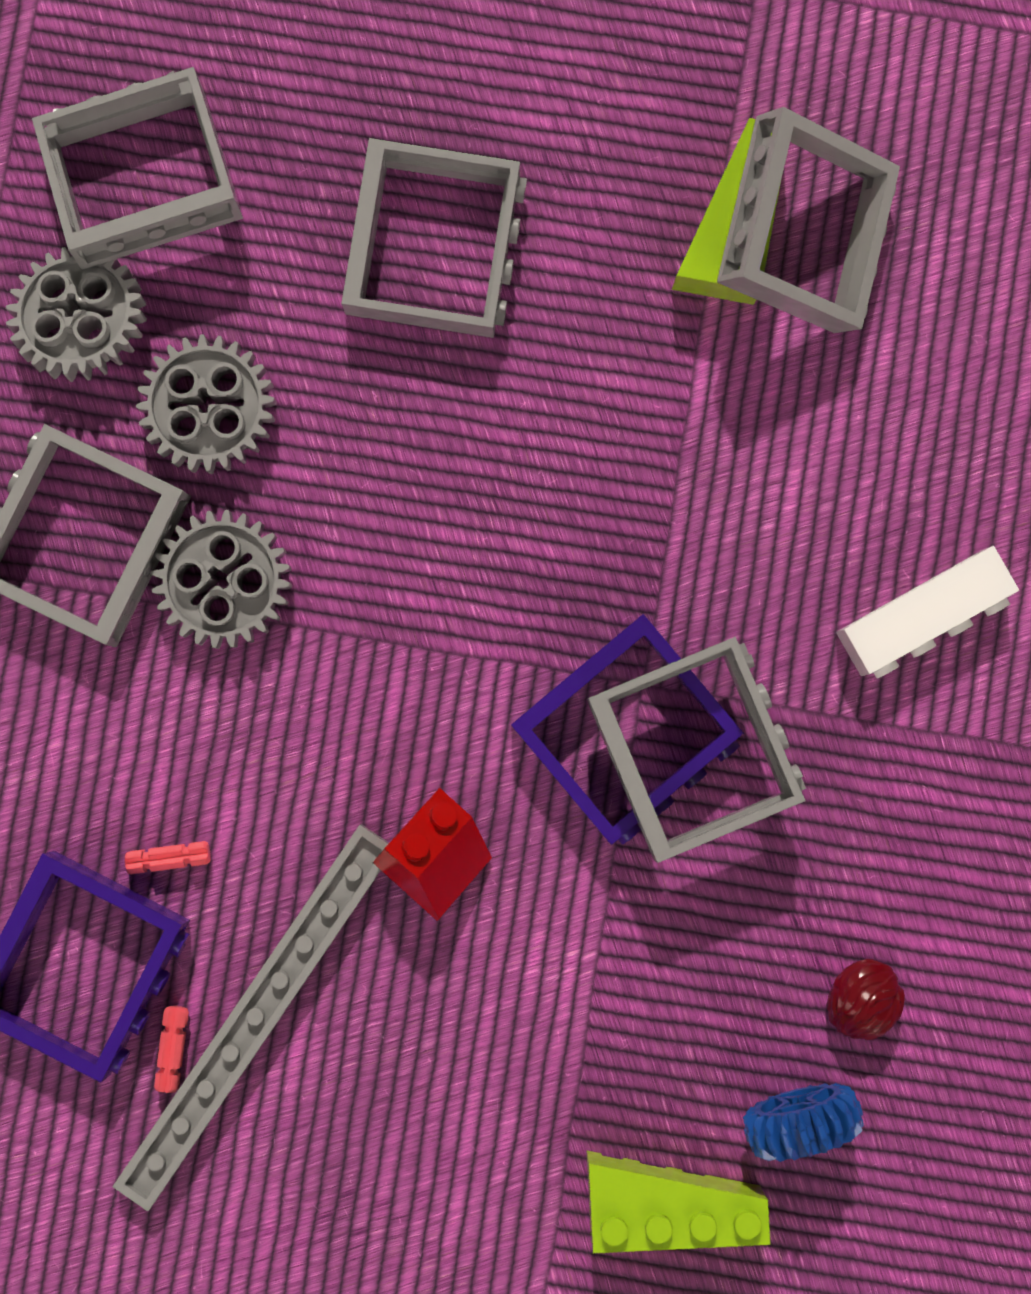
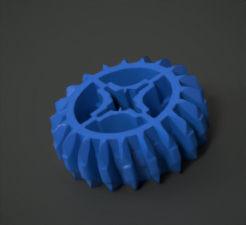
(803, 1122)

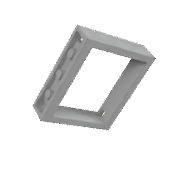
(444, 163)
(756, 207)
(153, 225)
(142, 561)
(771, 738)

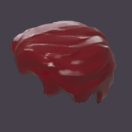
(865, 1000)

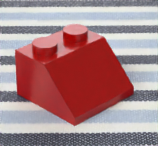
(435, 854)

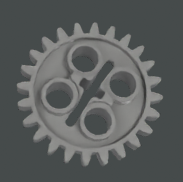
(75, 315)
(207, 366)
(198, 549)

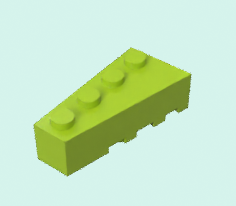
(704, 257)
(670, 1209)

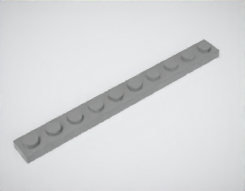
(252, 1020)

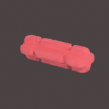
(167, 857)
(171, 1049)

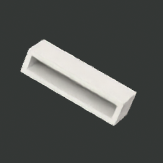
(928, 611)

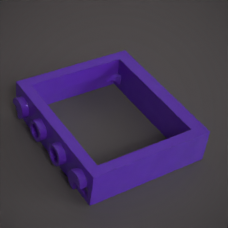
(688, 774)
(152, 981)

